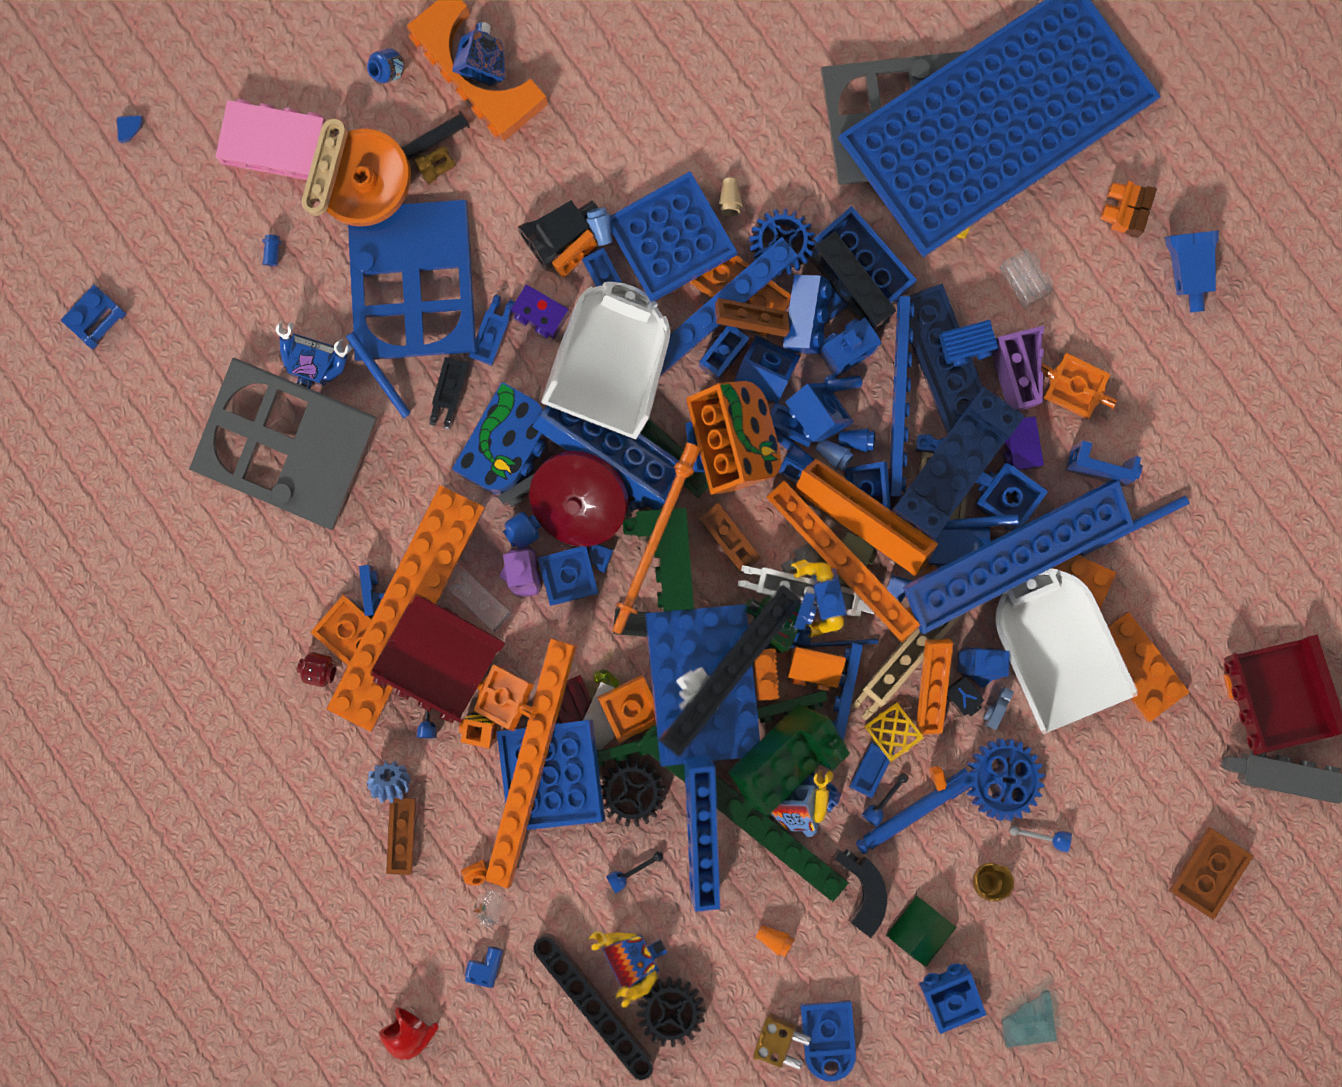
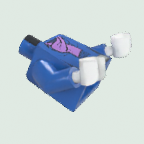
(311, 359)

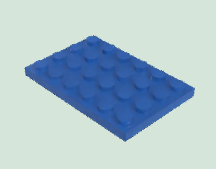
(695, 640)

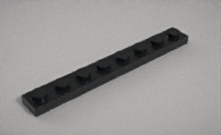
(730, 671)

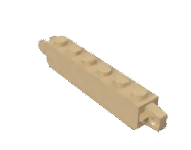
(898, 668)

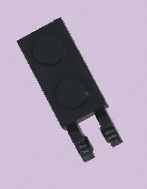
(449, 390)

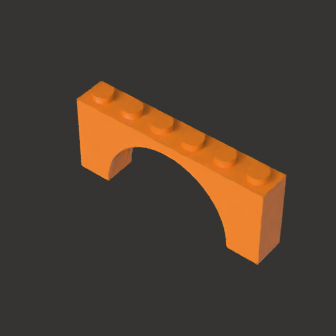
(502, 110)

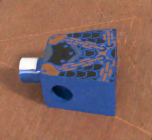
(480, 56)

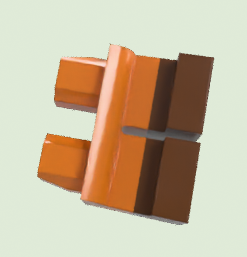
(1132, 207)

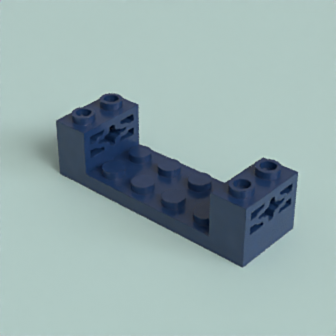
(958, 463)

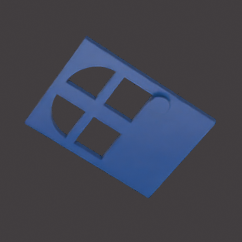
(410, 242)

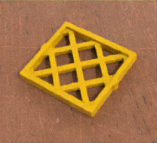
(905, 747)

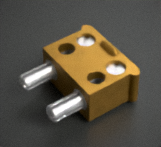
(775, 1041)

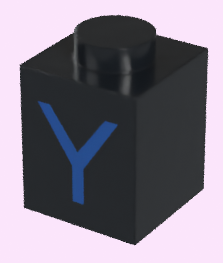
(964, 697)

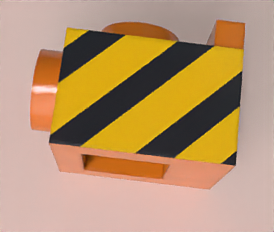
(473, 736)

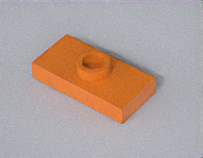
(574, 253)

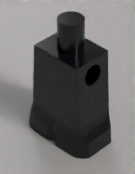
(555, 230)

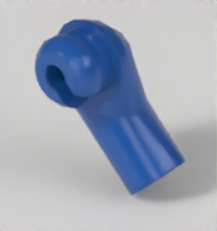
(848, 383)

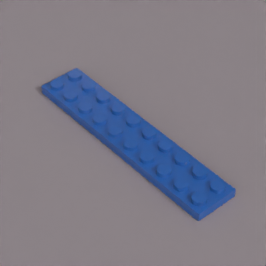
(1018, 556)

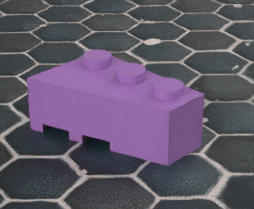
(1019, 367)

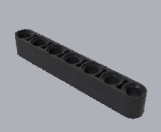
(596, 1018)

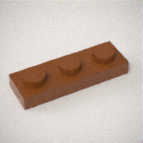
(752, 317)
(401, 836)

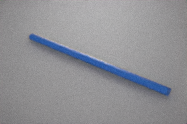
(834, 643)

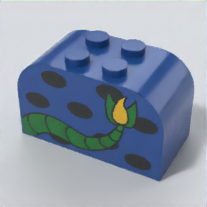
(502, 443)

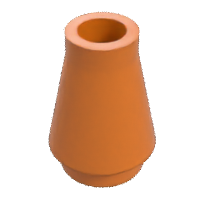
(775, 940)

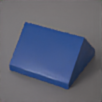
(871, 480)

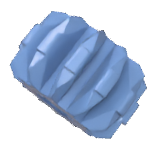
(388, 781)

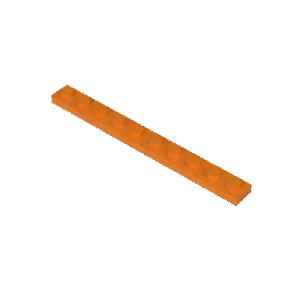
(530, 763)

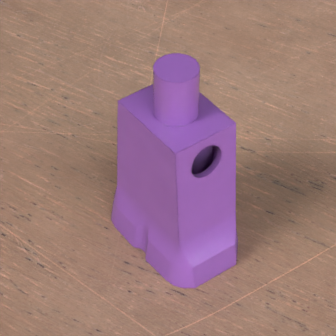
(522, 572)

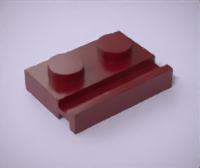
(575, 701)

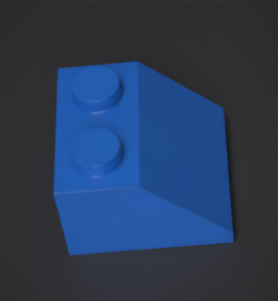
(767, 367)
(818, 412)

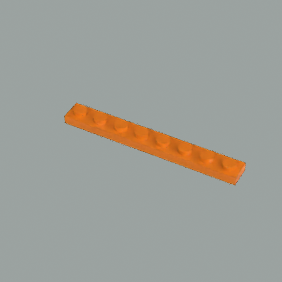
(846, 563)

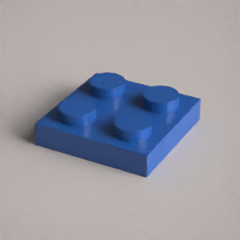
(568, 575)

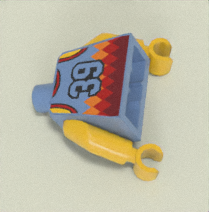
(805, 806)

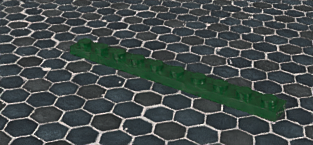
(764, 713)
(762, 829)

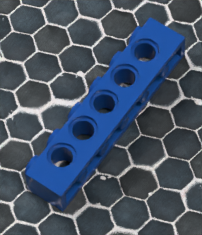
(702, 833)

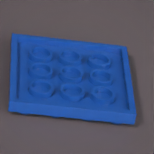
(671, 236)
(570, 778)

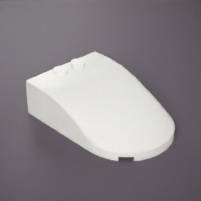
(610, 358)
(1061, 649)

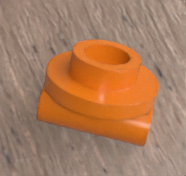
(475, 873)

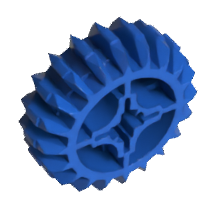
(773, 223)

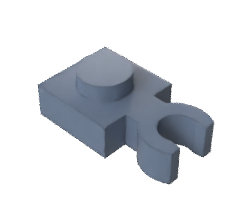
(994, 713)

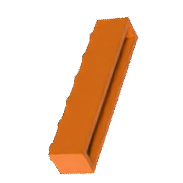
(865, 517)

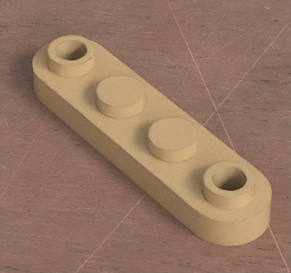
(324, 167)

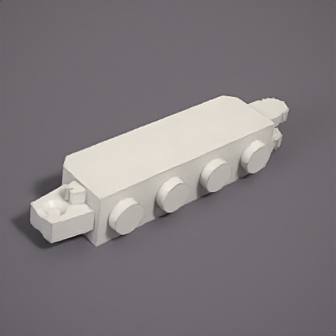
(771, 580)

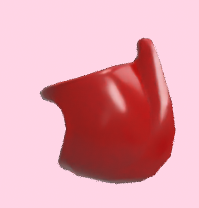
(406, 1035)

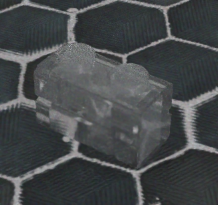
(1027, 277)

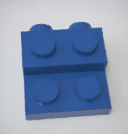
(952, 997)

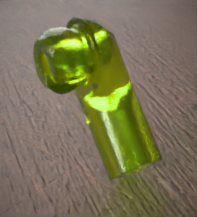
(605, 677)

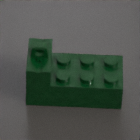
(674, 556)
(787, 758)

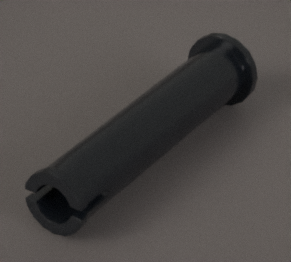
(435, 136)

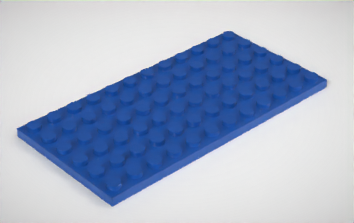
(998, 119)

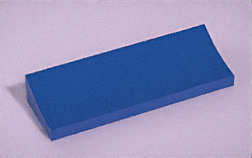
(639, 462)

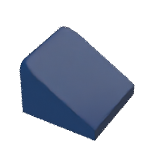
(794, 464)
(895, 586)

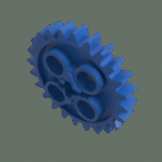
(1025, 782)

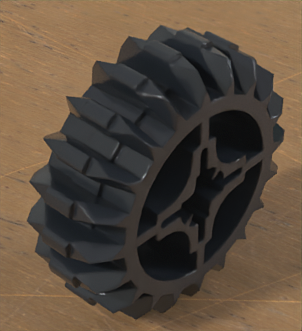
(642, 812)
(685, 1029)

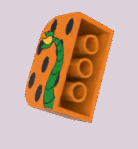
(734, 435)

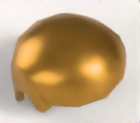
(993, 882)

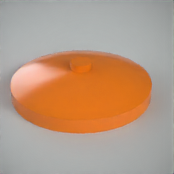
(370, 179)

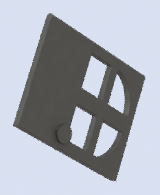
(837, 77)
(319, 458)

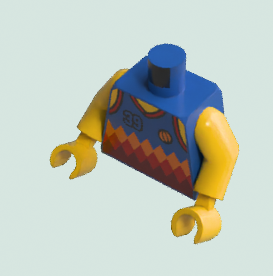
(827, 594)
(631, 962)

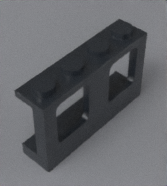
(852, 282)

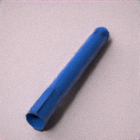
(914, 812)

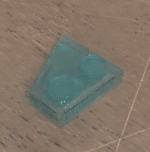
(1031, 1023)

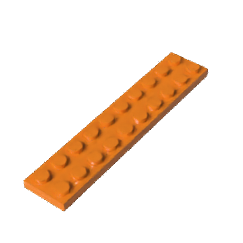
(422, 571)

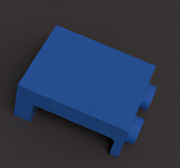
(1083, 465)

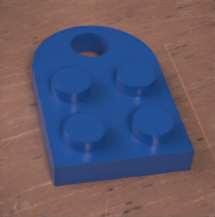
(831, 1038)

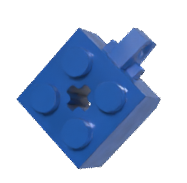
(850, 347)
(1008, 481)

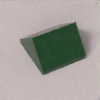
(921, 931)

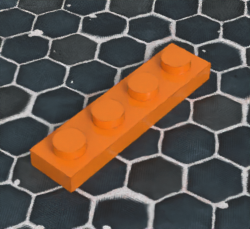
(934, 686)

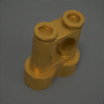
(428, 171)

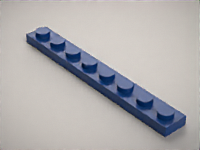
(740, 289)
(901, 385)

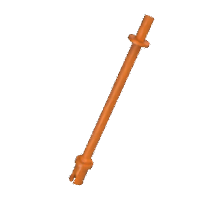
(683, 470)

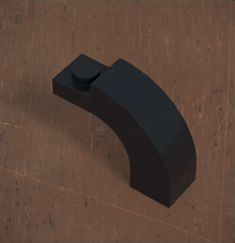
(874, 895)

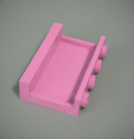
(268, 138)

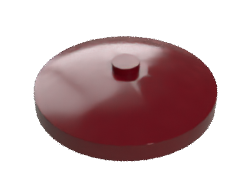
(578, 498)

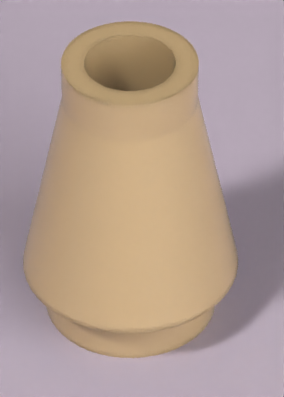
(730, 199)

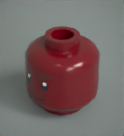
(317, 669)

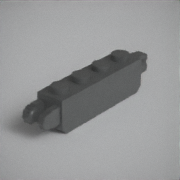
(1287, 777)

